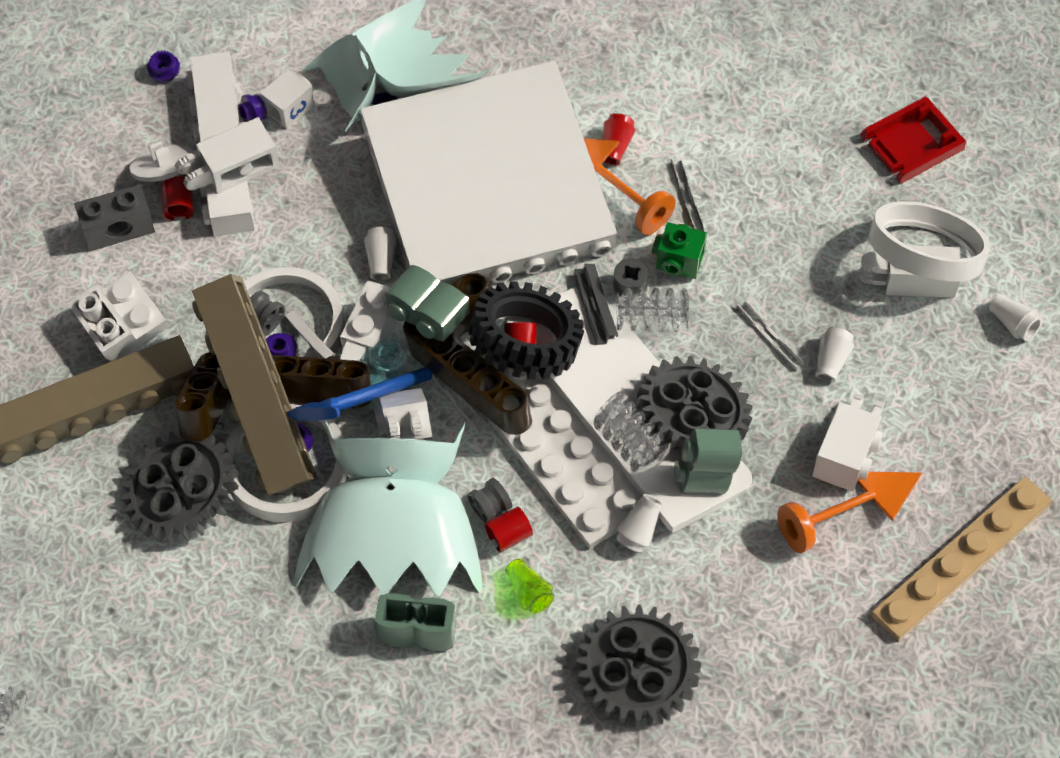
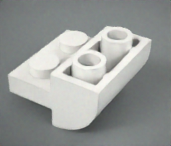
(118, 316)

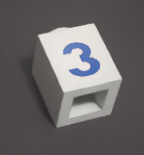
(288, 98)

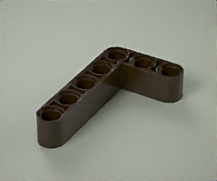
(467, 372)
(303, 380)

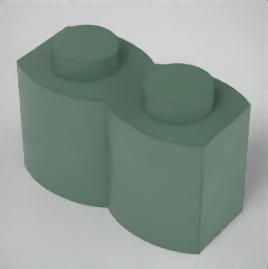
(427, 303)
(708, 461)
(423, 622)

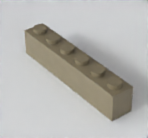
(253, 385)
(93, 398)

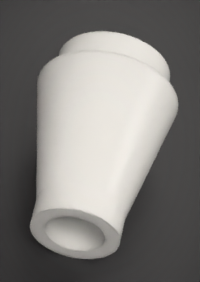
(380, 251)
(1016, 317)
(833, 352)
(639, 525)

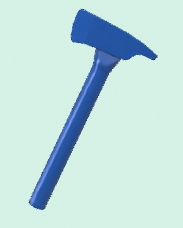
(331, 407)

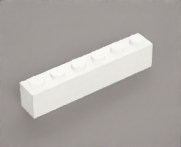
(217, 112)

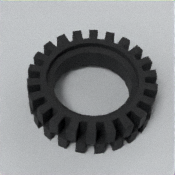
(521, 355)

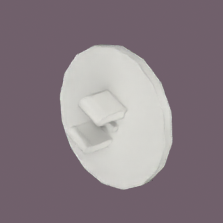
(158, 162)

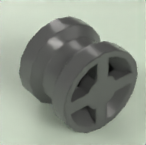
(630, 268)
(268, 313)
(489, 500)

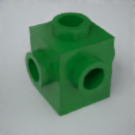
(680, 250)

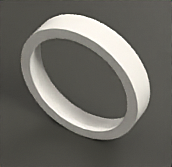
(937, 220)
(307, 278)
(290, 511)

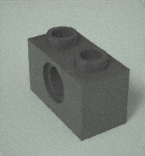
(114, 217)

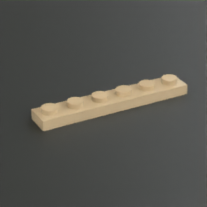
(961, 559)

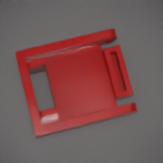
(907, 146)

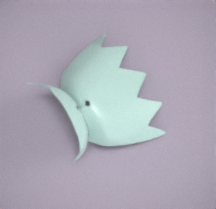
(388, 56)
(395, 526)

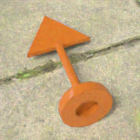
(653, 210)
(886, 489)

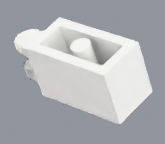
(230, 157)
(898, 282)
(367, 324)
(403, 415)
(848, 444)

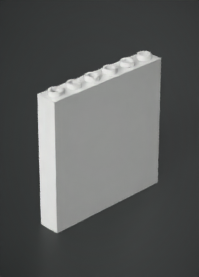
(489, 177)

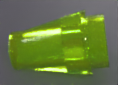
(530, 588)

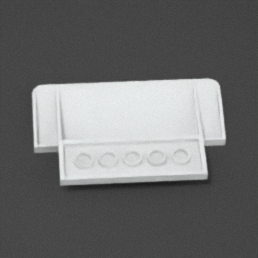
(575, 461)

